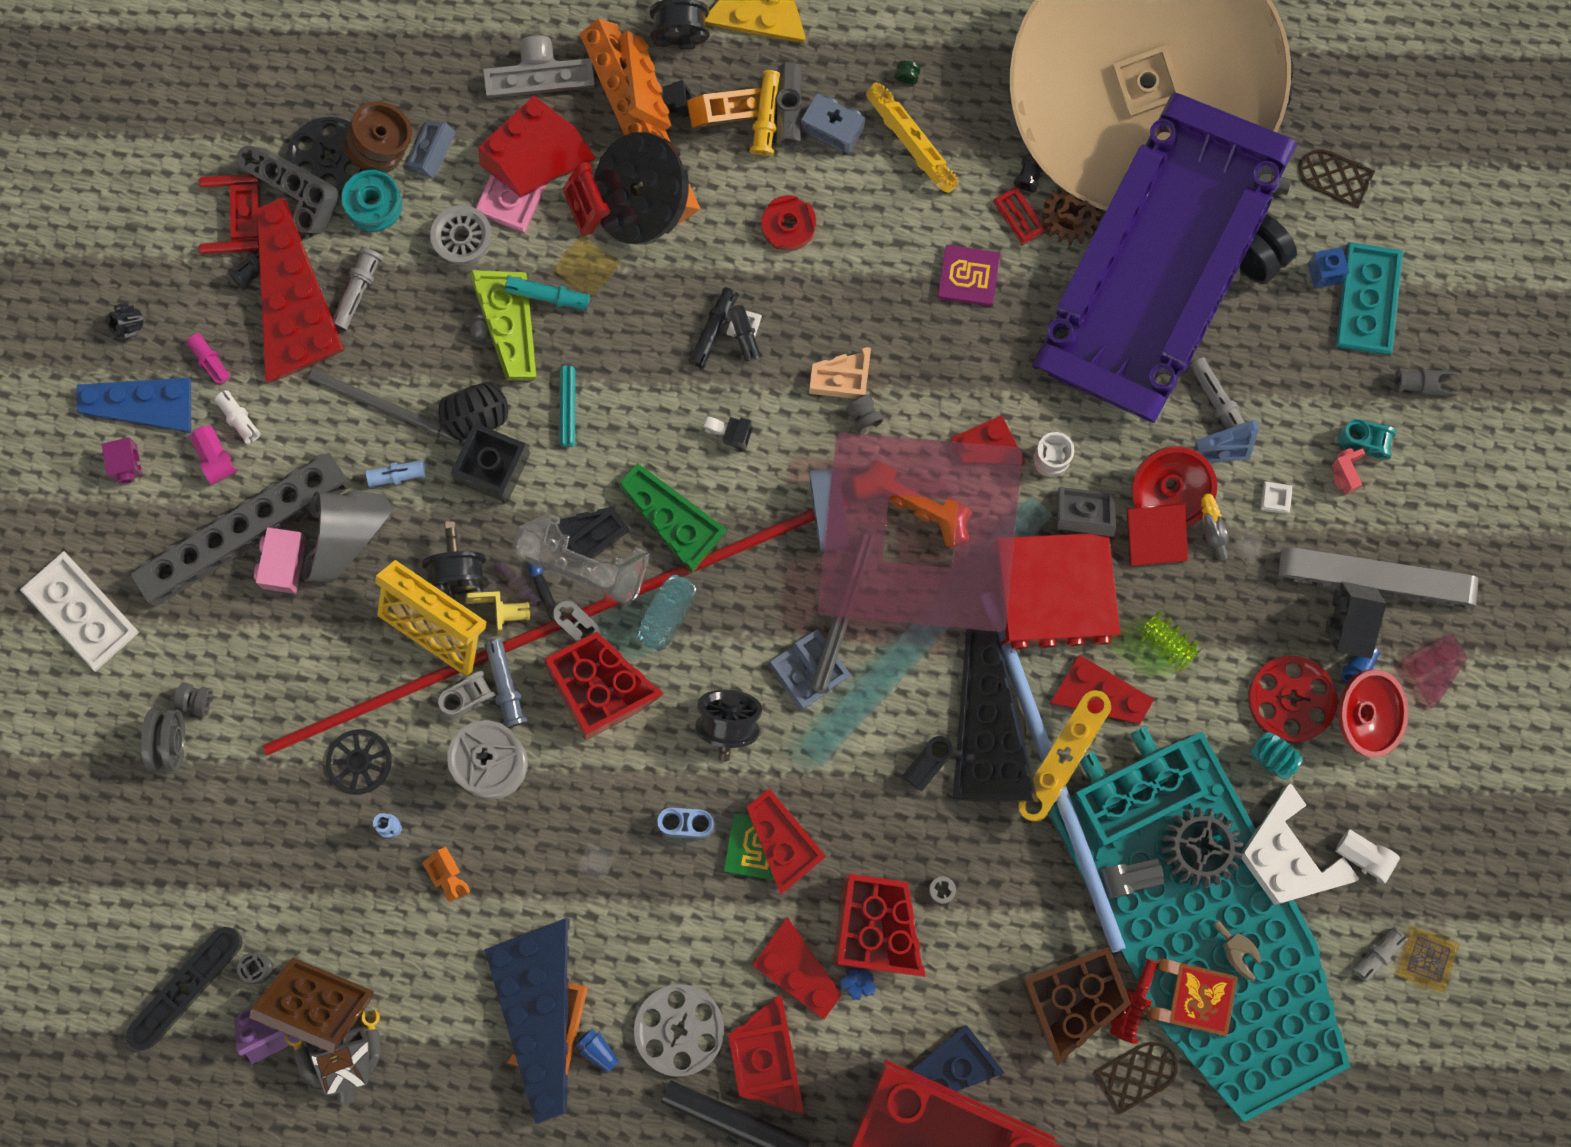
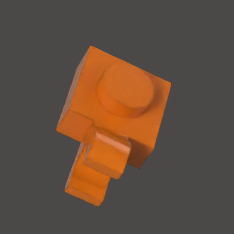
(443, 873)

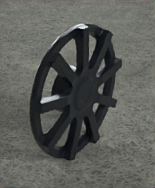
(359, 761)

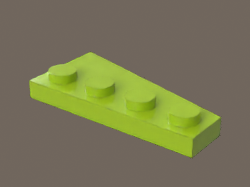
(507, 322)

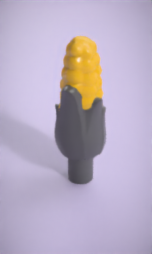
(1214, 528)

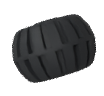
(476, 404)

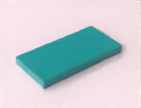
(1369, 299)

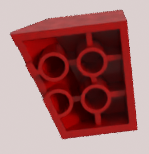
(533, 148)
(599, 684)
(877, 927)

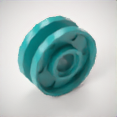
(370, 185)

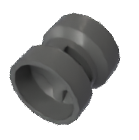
(864, 413)
(193, 699)
(261, 969)

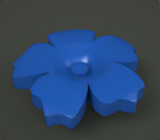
(858, 983)

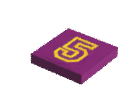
(969, 275)

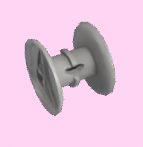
(474, 746)

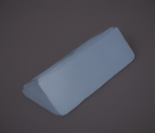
(430, 148)

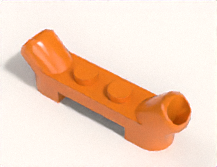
(927, 509)

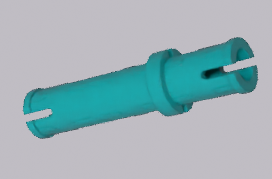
(548, 293)

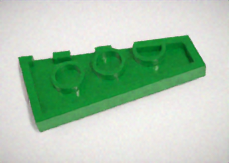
(677, 521)

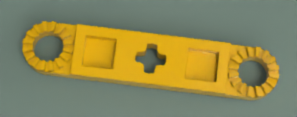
(912, 137)
(1077, 737)

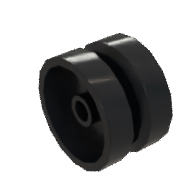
(1268, 252)

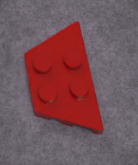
(765, 1058)

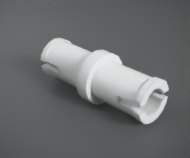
(237, 417)

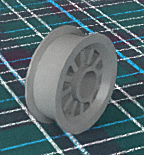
(441, 235)

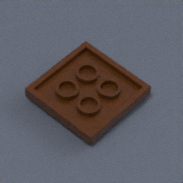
(311, 1005)

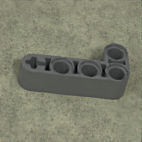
(287, 180)

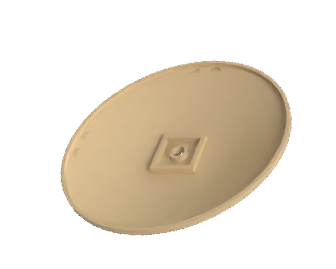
(1083, 65)

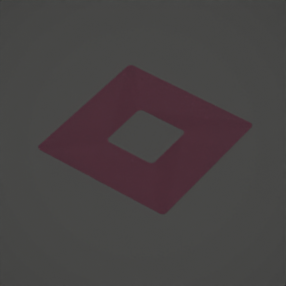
(975, 586)

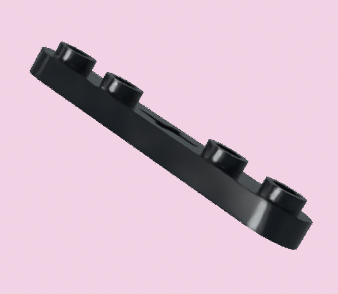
(163, 1009)

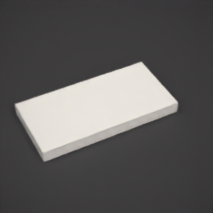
(79, 611)

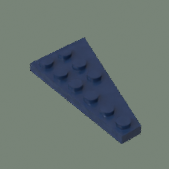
(534, 1002)

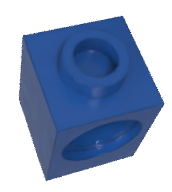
(1328, 267)

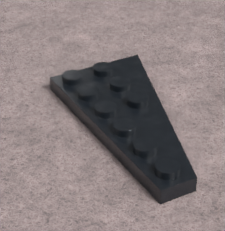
(989, 740)

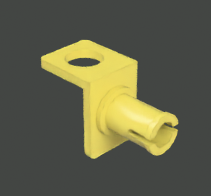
(503, 612)

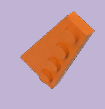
(643, 86)

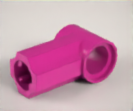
(214, 459)

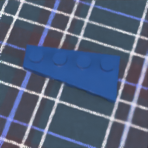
(146, 402)

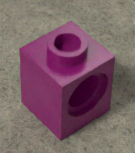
(121, 460)

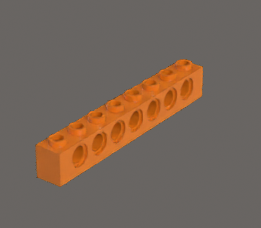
(604, 50)

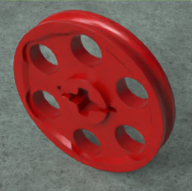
(1282, 708)

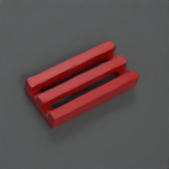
(998, 202)

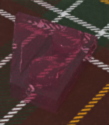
(1436, 668)

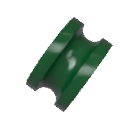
(907, 72)

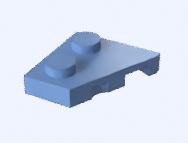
(1229, 444)

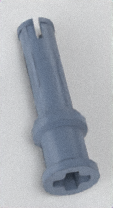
(507, 696)

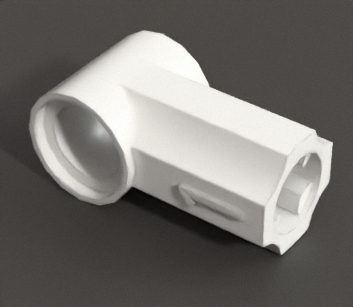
(1371, 858)

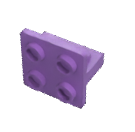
(258, 1039)

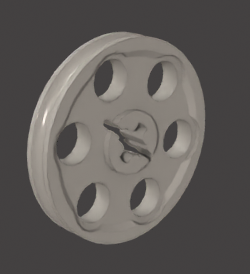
(663, 1032)

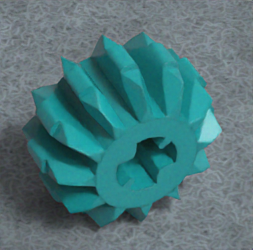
(1276, 755)

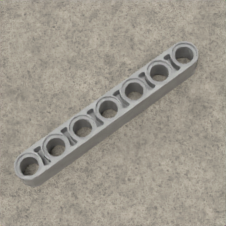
(1387, 577)

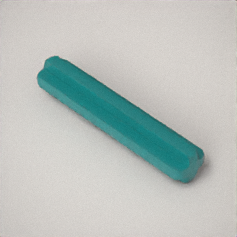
(567, 407)

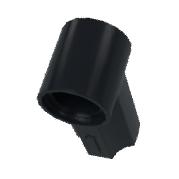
(927, 765)

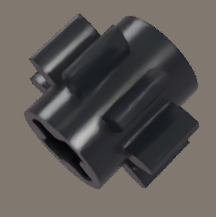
(125, 321)

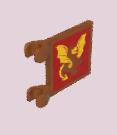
(1199, 999)

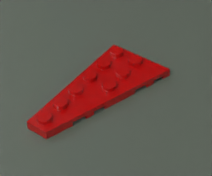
(294, 311)

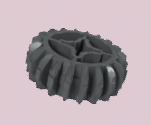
(1208, 822)

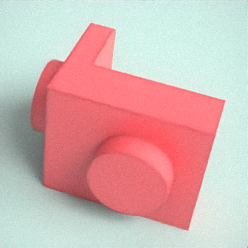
(1345, 473)

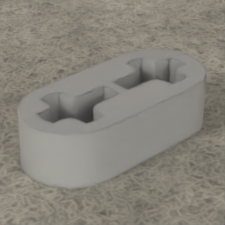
(581, 617)

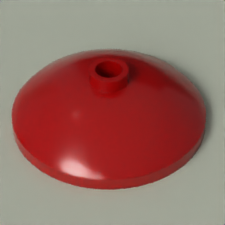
(1191, 475)
(1373, 713)

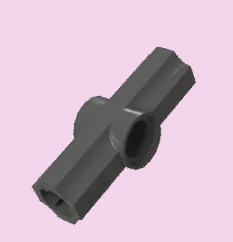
(789, 117)

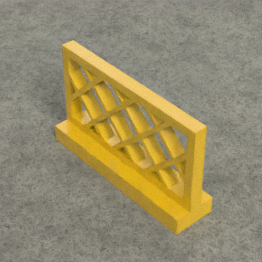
(439, 610)

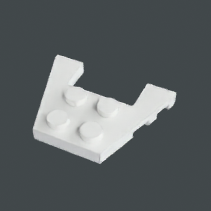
(1283, 863)

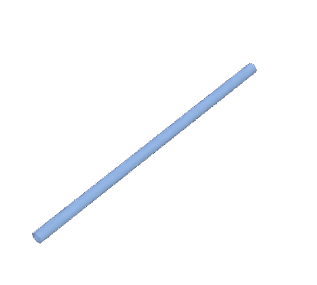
(1064, 801)

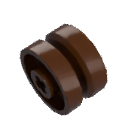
(377, 137)

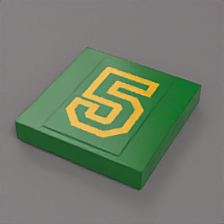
(745, 851)

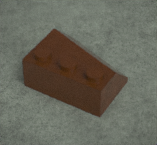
(1075, 998)

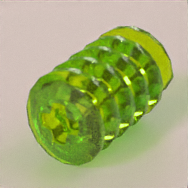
(1170, 641)

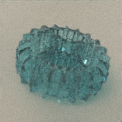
(667, 612)

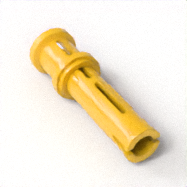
(765, 125)

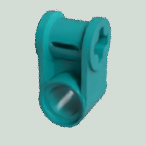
(1372, 438)

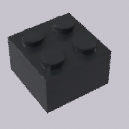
(490, 463)
(1355, 619)

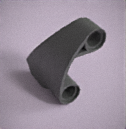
(344, 530)

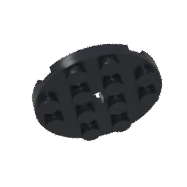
(665, 187)

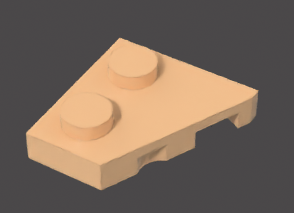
(842, 376)

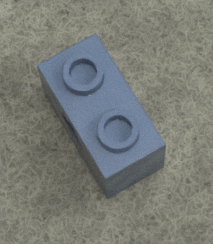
(842, 133)

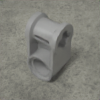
(468, 696)

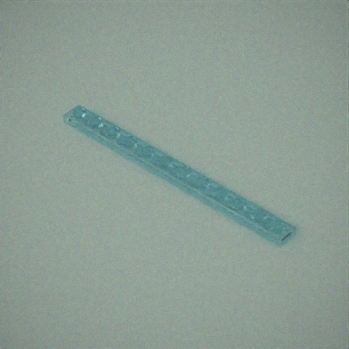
(896, 664)

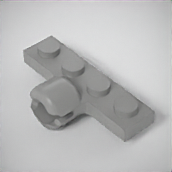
(538, 72)

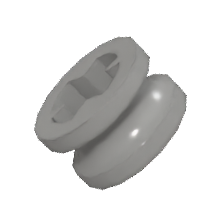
(933, 892)

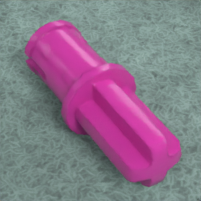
(208, 359)

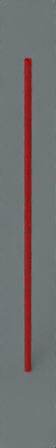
(529, 636)

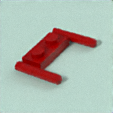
(243, 213)

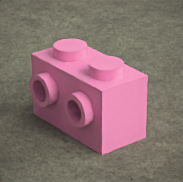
(280, 560)

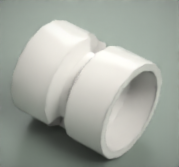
(1053, 454)

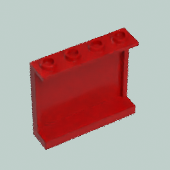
(1061, 592)

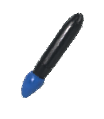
(543, 590)

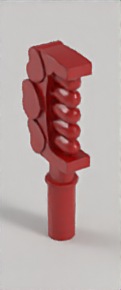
(1126, 1023)

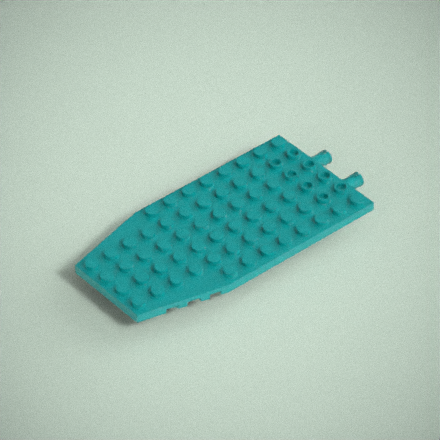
(1281, 1022)

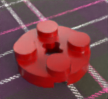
(775, 214)

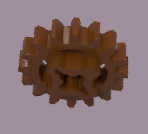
(1061, 218)

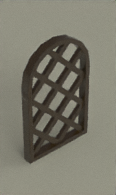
(1336, 157)
(1156, 1089)

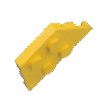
(759, 17)

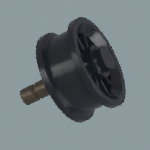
(728, 720)

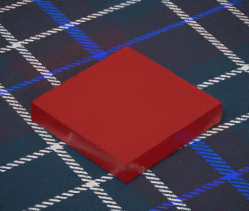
(1157, 534)

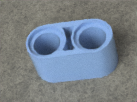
(686, 819)

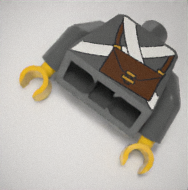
(346, 1067)

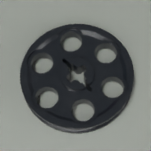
(315, 155)

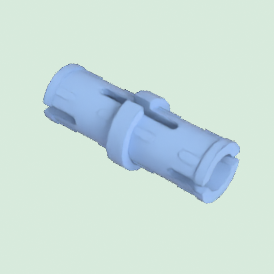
(395, 473)
(385, 827)

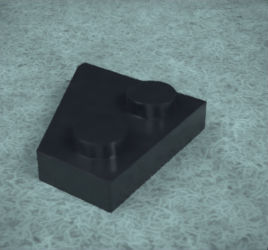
(593, 531)

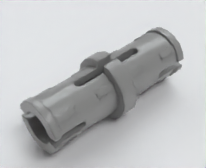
(1380, 954)

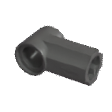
(1124, 879)

